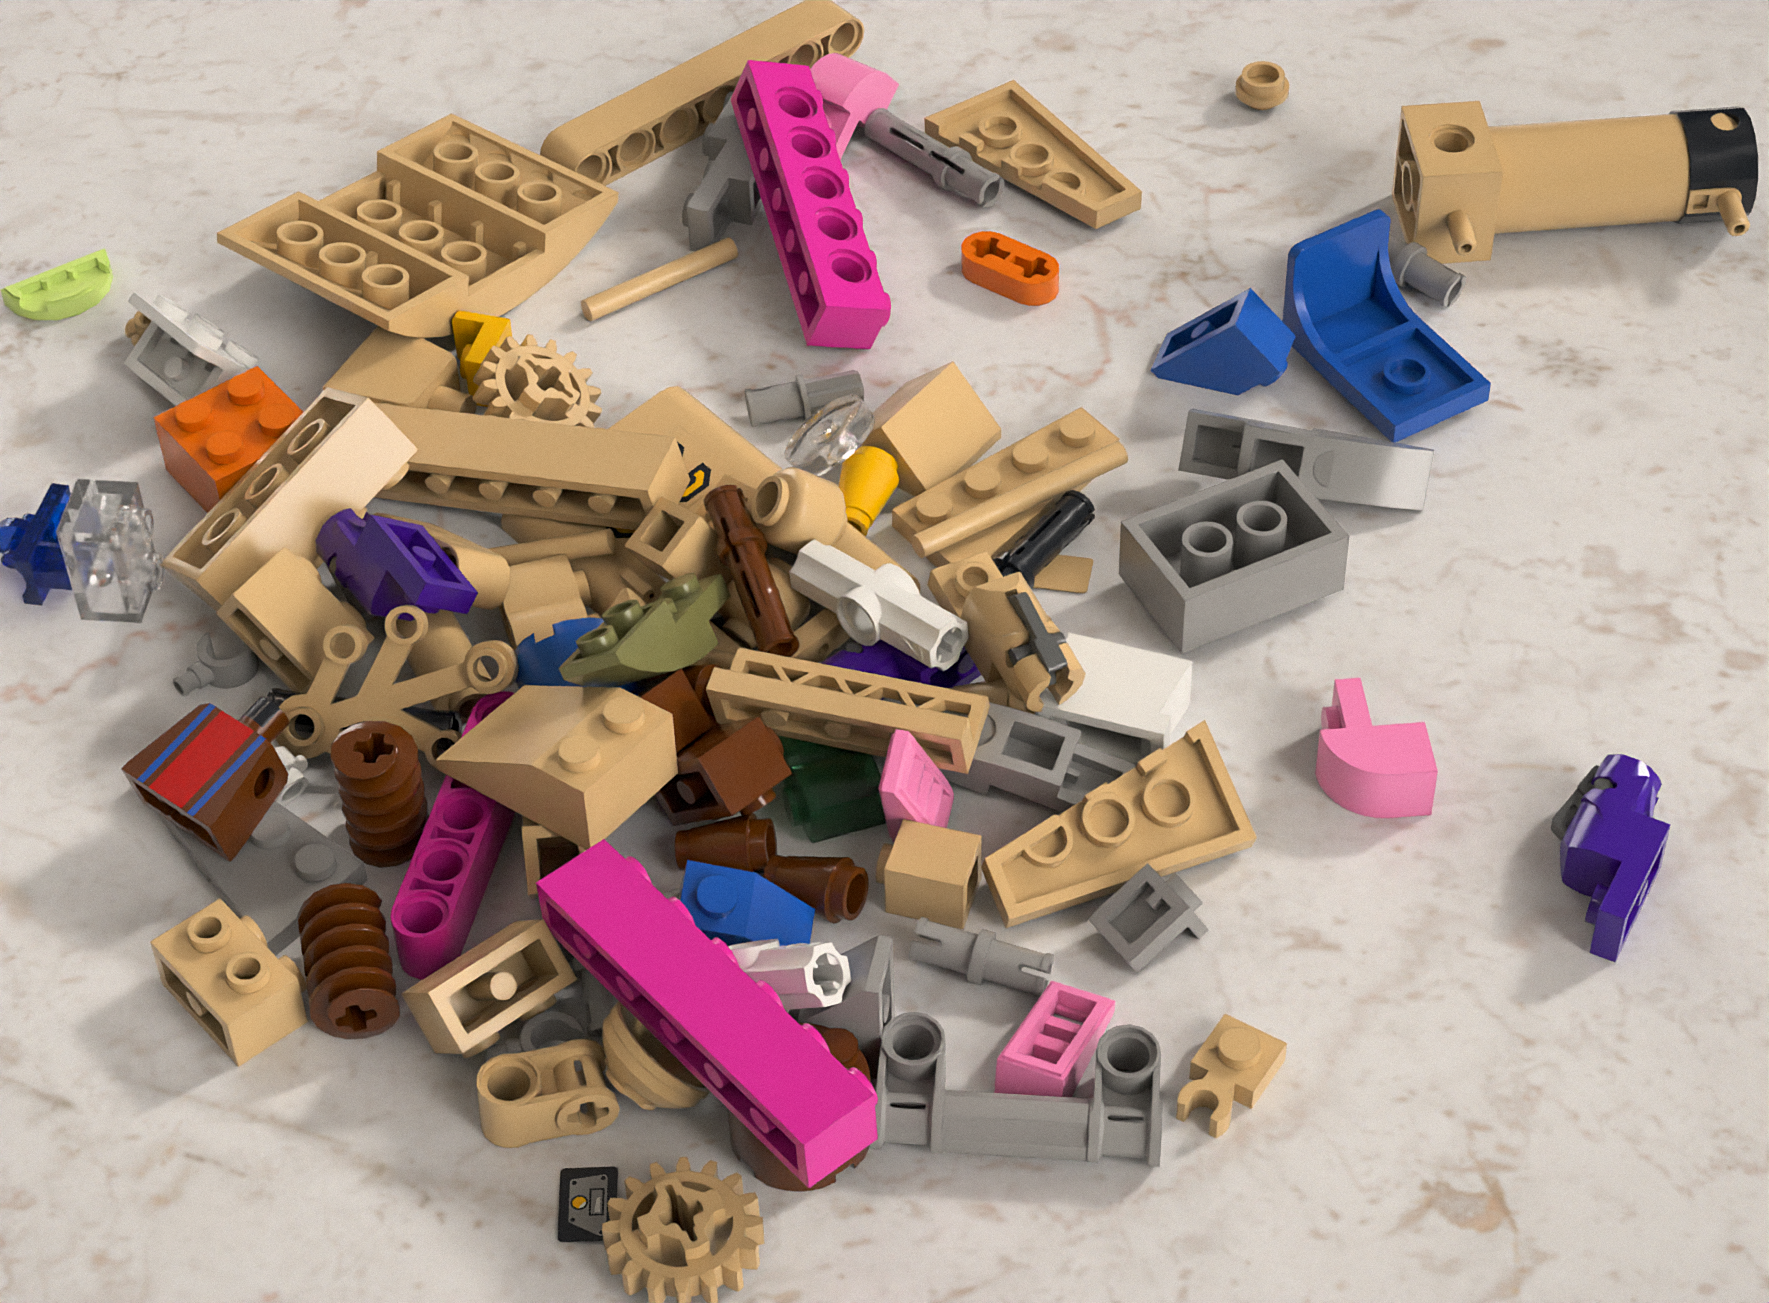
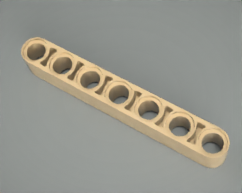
(691, 96)

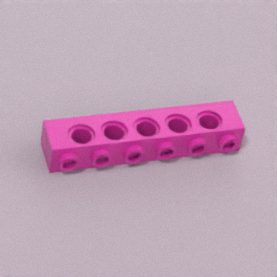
(810, 206)

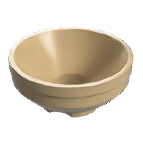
(644, 1066)

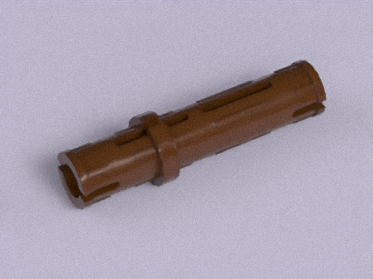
(743, 552)

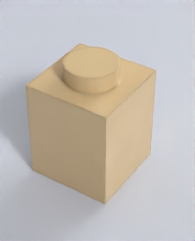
(931, 873)

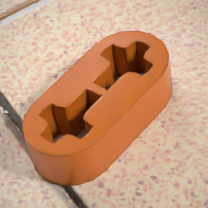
(1010, 268)

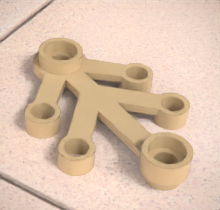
(379, 696)

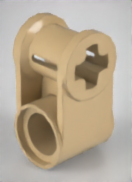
(540, 1094)

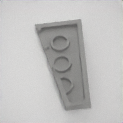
(275, 871)

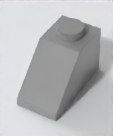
(866, 1000)

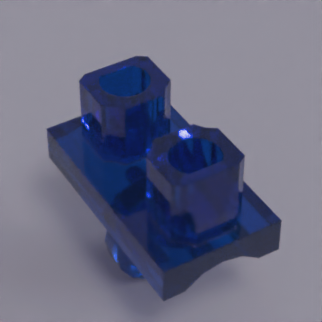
(34, 547)

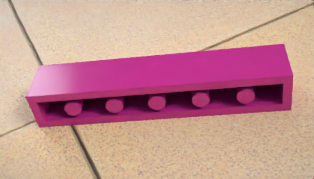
(710, 1012)

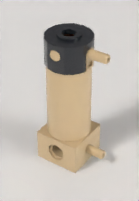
(1474, 180)

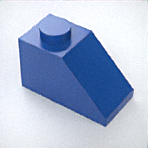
(1227, 347)
(743, 906)

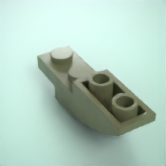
(650, 638)

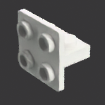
(183, 355)

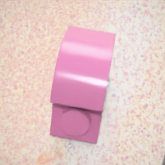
(850, 93)
(1370, 767)

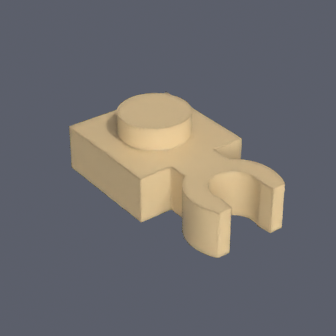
(1230, 1066)

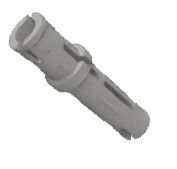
(969, 180)

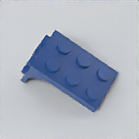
(1367, 337)

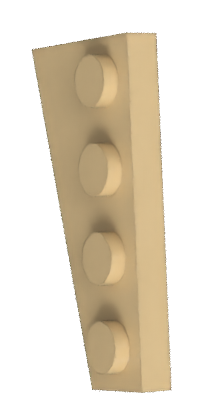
(1013, 466)

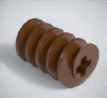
(380, 791)
(347, 962)

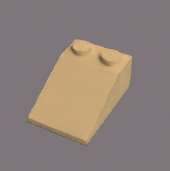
(568, 757)

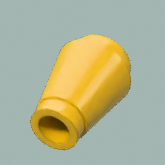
(867, 484)

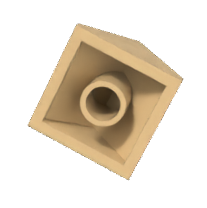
(933, 428)

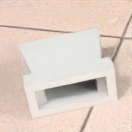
(1126, 699)

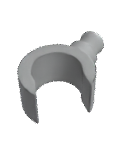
(218, 673)
(539, 1030)

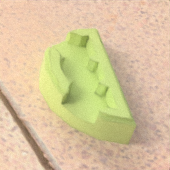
(62, 290)

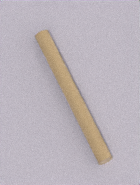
(1019, 499)

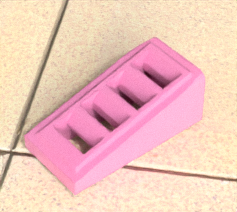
(912, 786)
(1049, 1052)

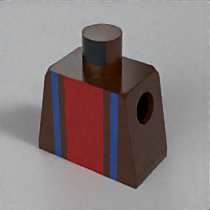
(214, 773)

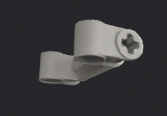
(1117, 1122)

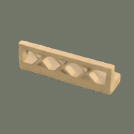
(844, 719)

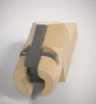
(1007, 630)

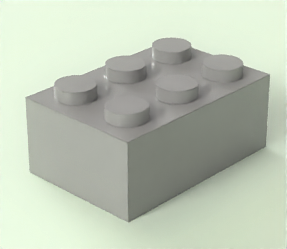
(1232, 555)

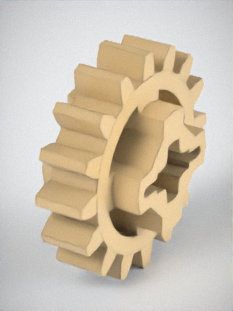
(536, 384)
(678, 1230)

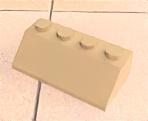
(322, 464)

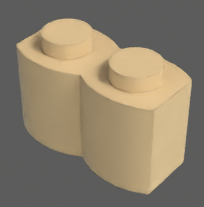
(543, 595)

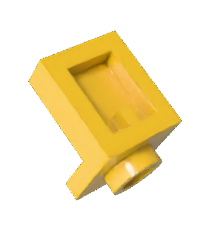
(474, 338)

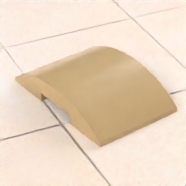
(433, 231)

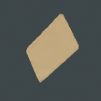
(1065, 574)

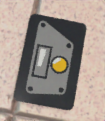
(584, 1202)

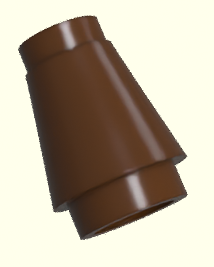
(731, 843)
(825, 883)

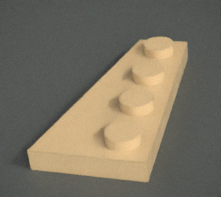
(1037, 152)
(1163, 812)

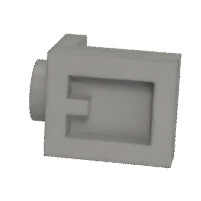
(1147, 916)

